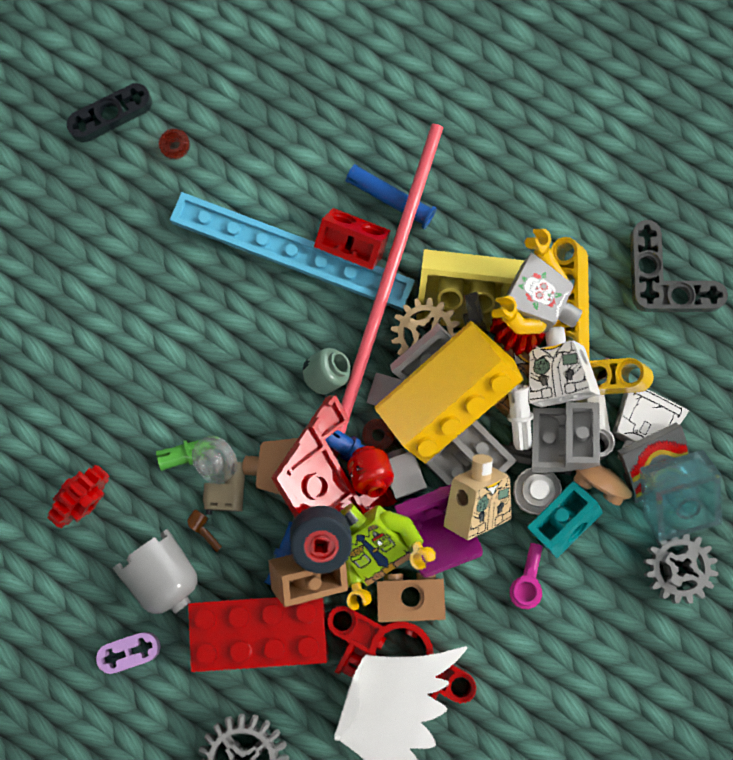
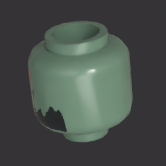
(326, 371)

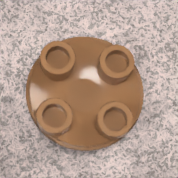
(606, 481)

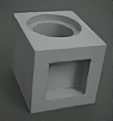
(407, 474)

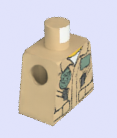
(478, 499)

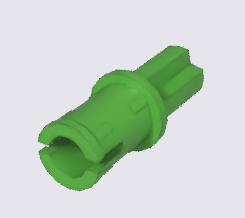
(176, 455)

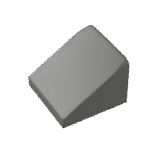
(381, 387)

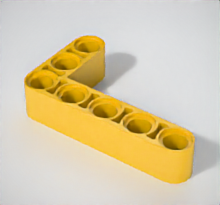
(617, 369)

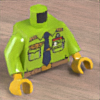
(378, 546)

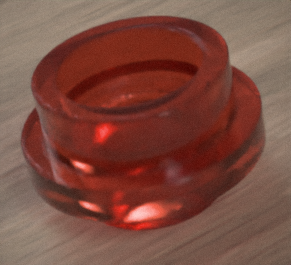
(171, 136)
(370, 427)

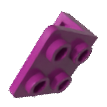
(428, 517)

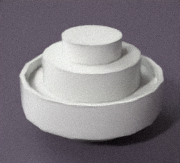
(536, 491)

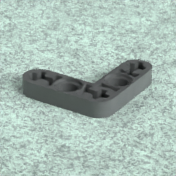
(661, 288)

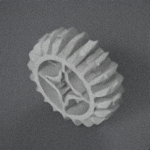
(234, 747)

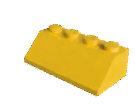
(449, 392)

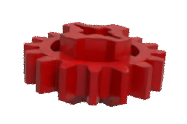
(78, 496)

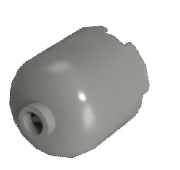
(159, 575)

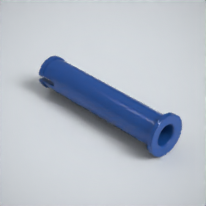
(387, 194)

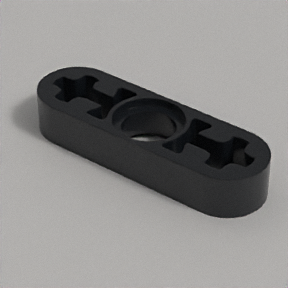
(93, 130)

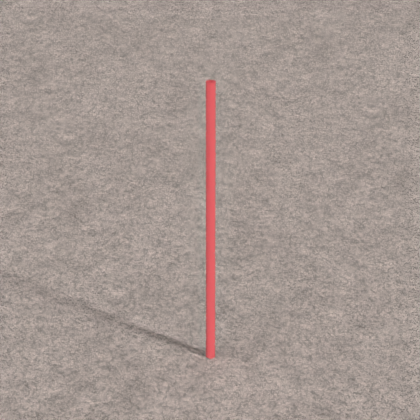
(390, 272)

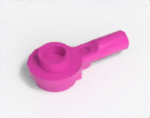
(526, 590)

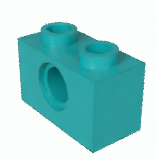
(565, 519)

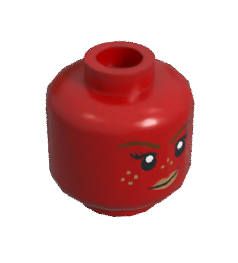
(370, 471)

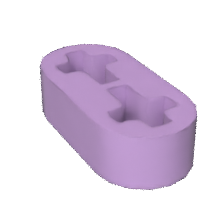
(131, 660)

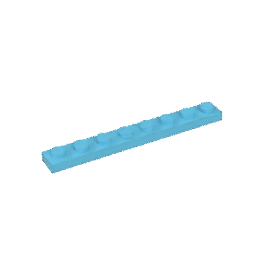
(284, 249)

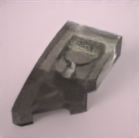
(475, 311)

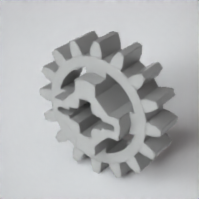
(673, 580)

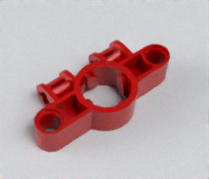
(368, 635)

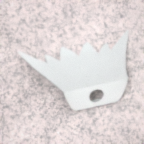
(390, 703)

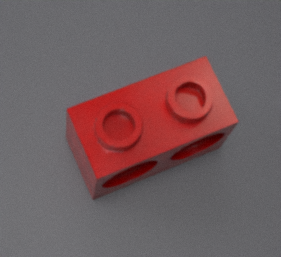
(352, 238)

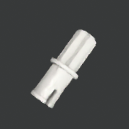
(520, 417)

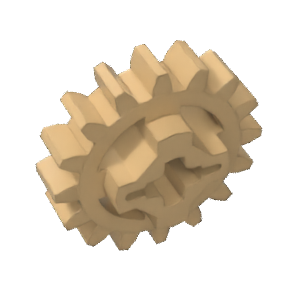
(413, 325)

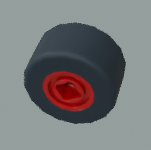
(325, 527)

